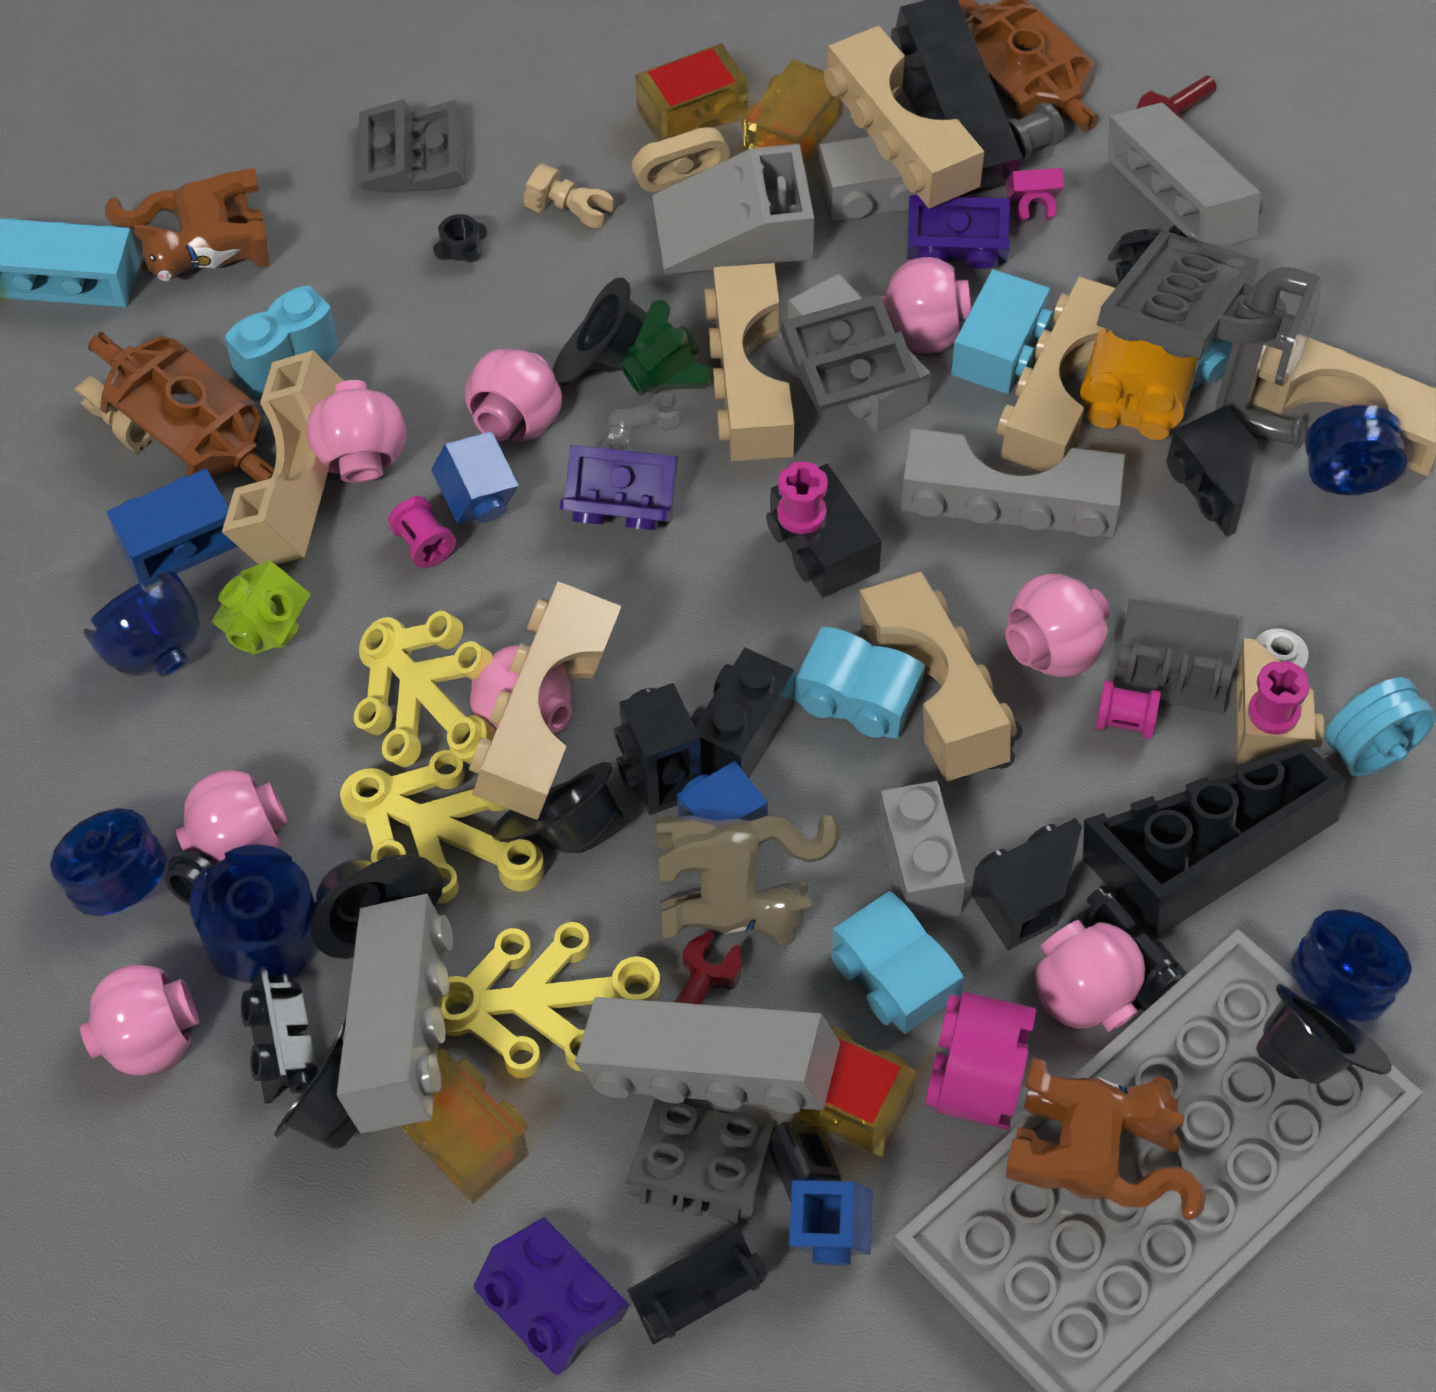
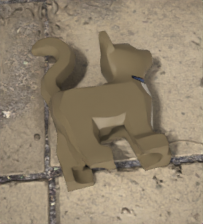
(727, 862)

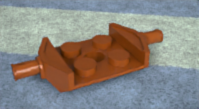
(1051, 73)
(209, 434)

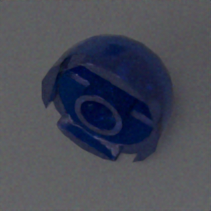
(147, 628)

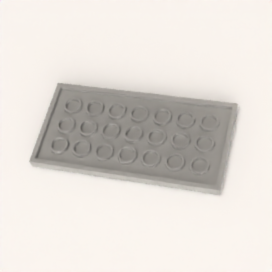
(1097, 1288)

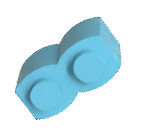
(290, 327)
(858, 683)
(896, 962)

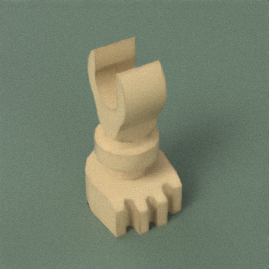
(546, 186)
(123, 428)

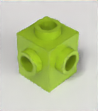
(260, 608)

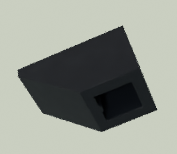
(1215, 464)
(1027, 886)

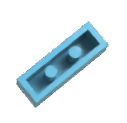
(67, 262)

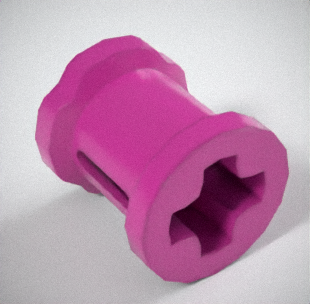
(802, 492)
(421, 532)
(1278, 699)
(1127, 709)

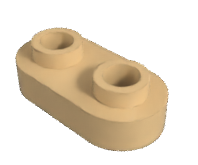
(678, 158)

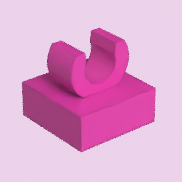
(1035, 186)

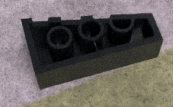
(950, 81)
(1203, 842)

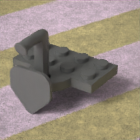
(1196, 292)

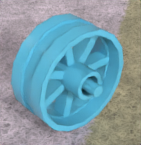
(1380, 726)

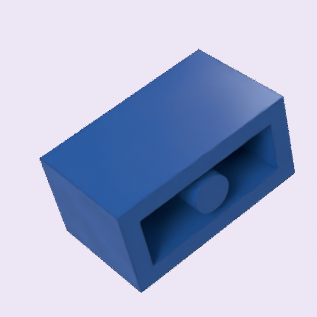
(172, 527)

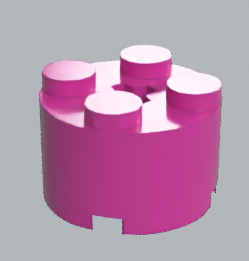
(984, 1060)

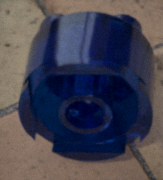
(254, 913)

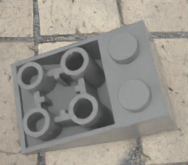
(737, 213)

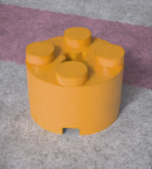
(1136, 385)

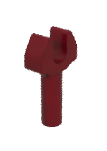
(1184, 99)
(704, 975)

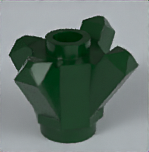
(663, 356)

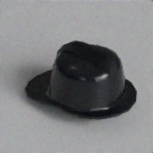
(603, 334)
(573, 816)
(365, 884)
(1315, 1042)
(318, 1109)

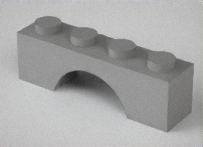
(1073, 496)

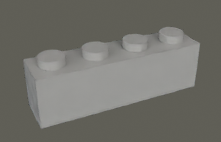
(1184, 176)
(395, 1014)
(709, 1054)

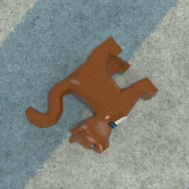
(212, 221)
(1090, 1139)

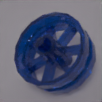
(1355, 450)
(101, 863)
(1354, 957)

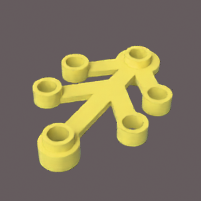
(387, 649)
(436, 822)
(535, 996)

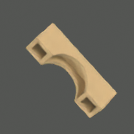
(932, 155)
(1347, 380)
(757, 407)
(1046, 417)
(278, 514)
(963, 720)
(524, 753)

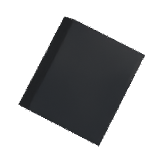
(802, 1155)

